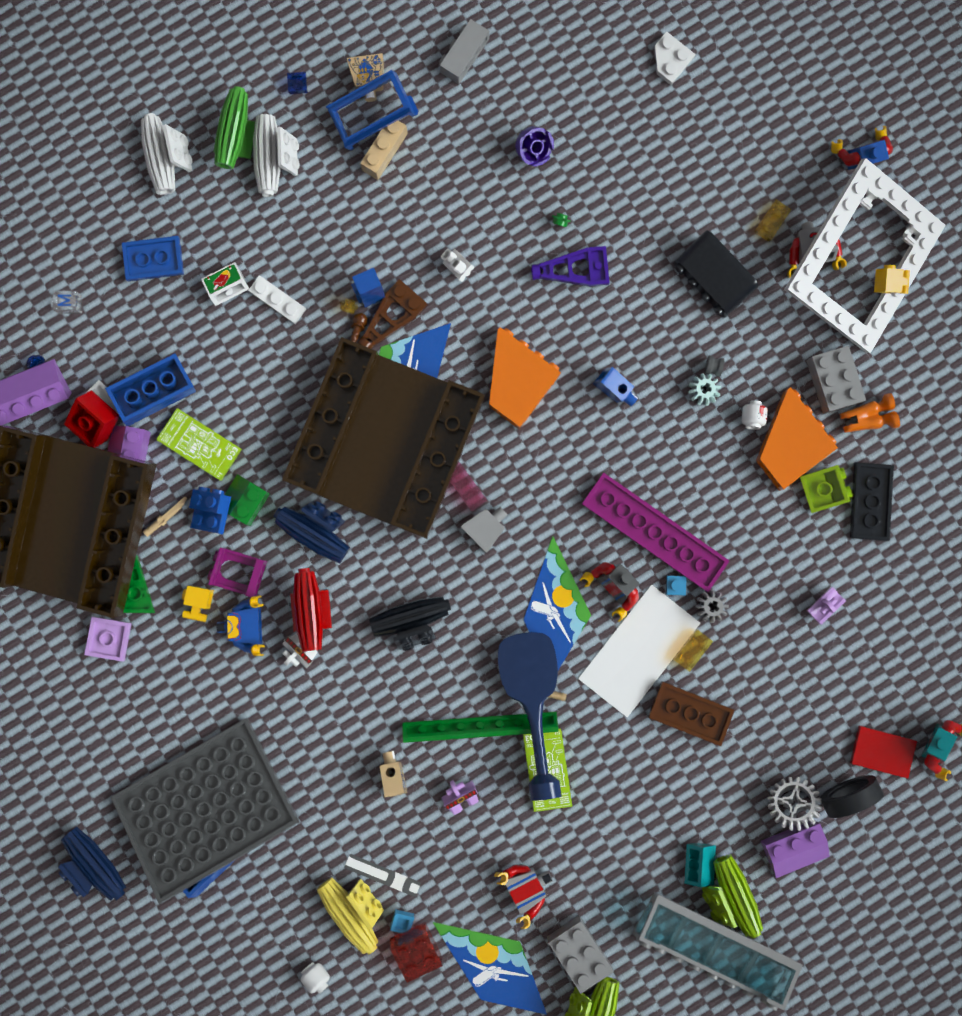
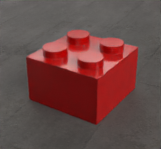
(91, 419)

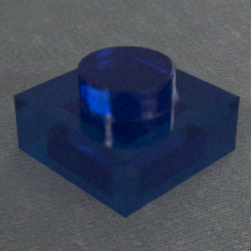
(297, 83)

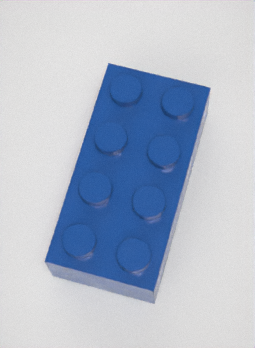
(150, 390)

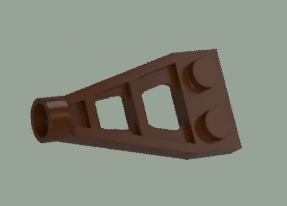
(403, 297)

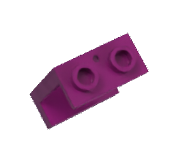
(215, 577)

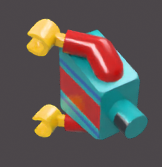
(939, 747)

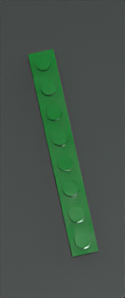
(474, 727)

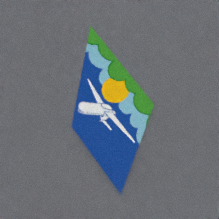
(420, 351)
(557, 604)
(494, 967)

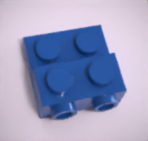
(209, 509)

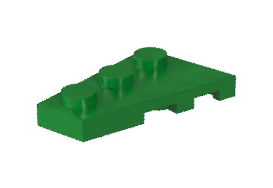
(138, 595)

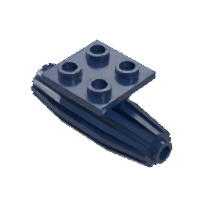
(314, 529)
(89, 867)

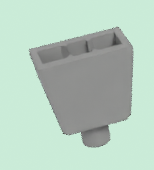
(485, 528)

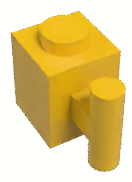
(891, 280)
(197, 598)

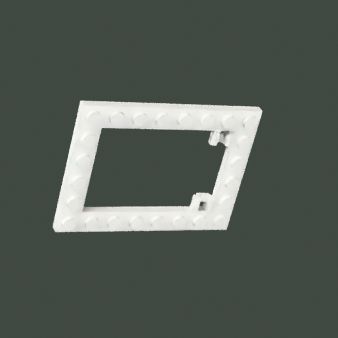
(924, 225)

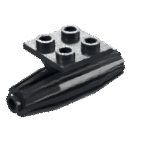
(411, 622)

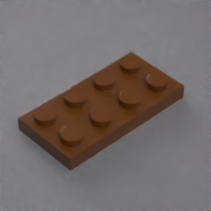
(691, 713)

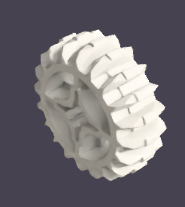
(801, 806)

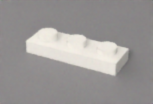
(277, 299)

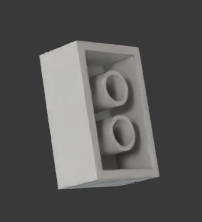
(836, 380)
(580, 954)

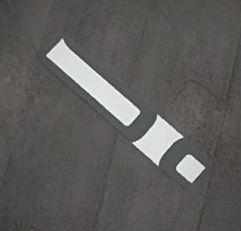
(382, 875)

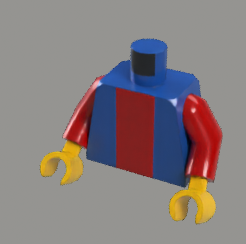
(873, 152)

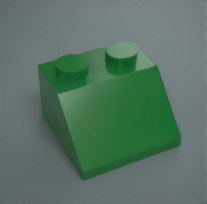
(245, 500)

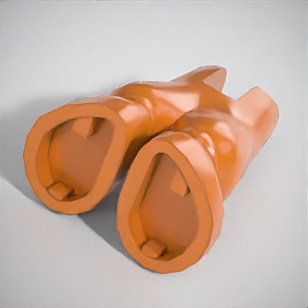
(869, 417)

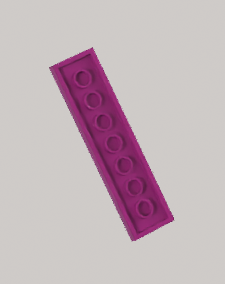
(655, 532)

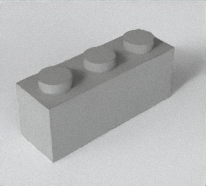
(464, 51)

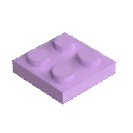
(107, 639)

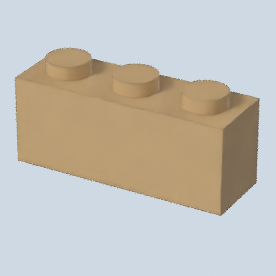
(383, 149)

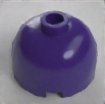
(534, 145)

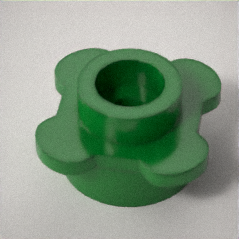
(560, 219)

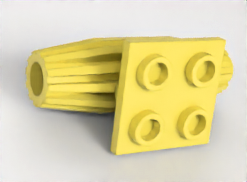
(353, 912)

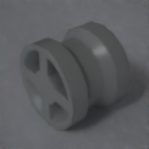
(714, 366)

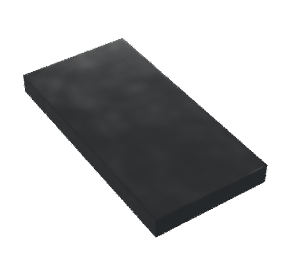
(871, 501)

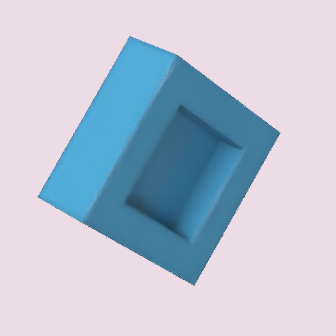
(675, 585)
(401, 921)

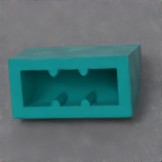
(699, 864)

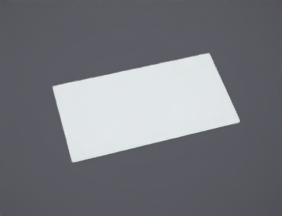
(639, 651)

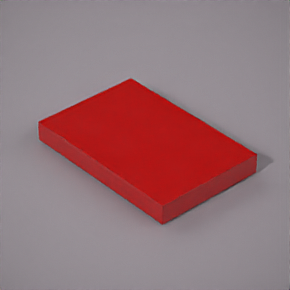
(883, 752)

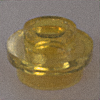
(348, 305)

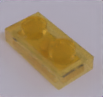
(772, 220)
(693, 650)

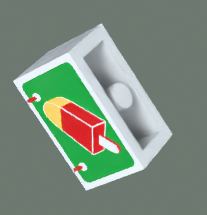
(225, 284)

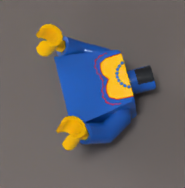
(244, 626)

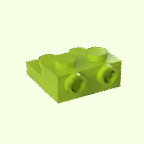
(826, 488)

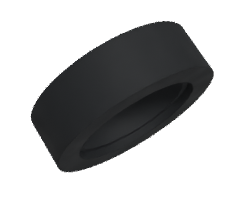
(852, 796)

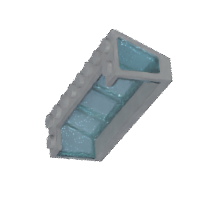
(717, 951)

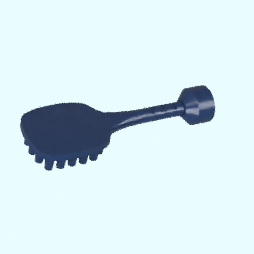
(529, 676)

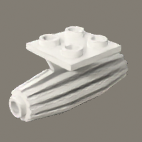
(163, 151)
(272, 151)

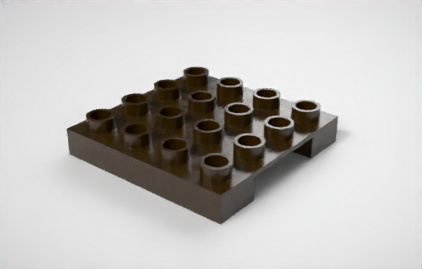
(383, 438)
(70, 519)

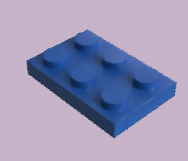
(152, 258)

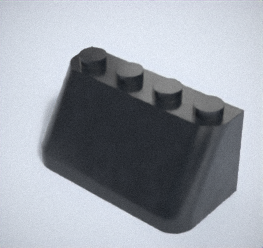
(715, 274)

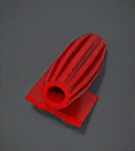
(309, 610)

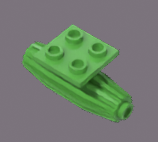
(234, 131)

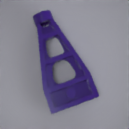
(597, 268)

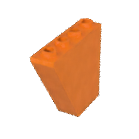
(518, 378)
(793, 441)

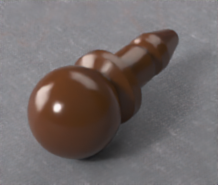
(359, 322)

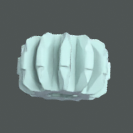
(709, 395)

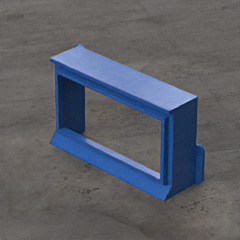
(409, 108)

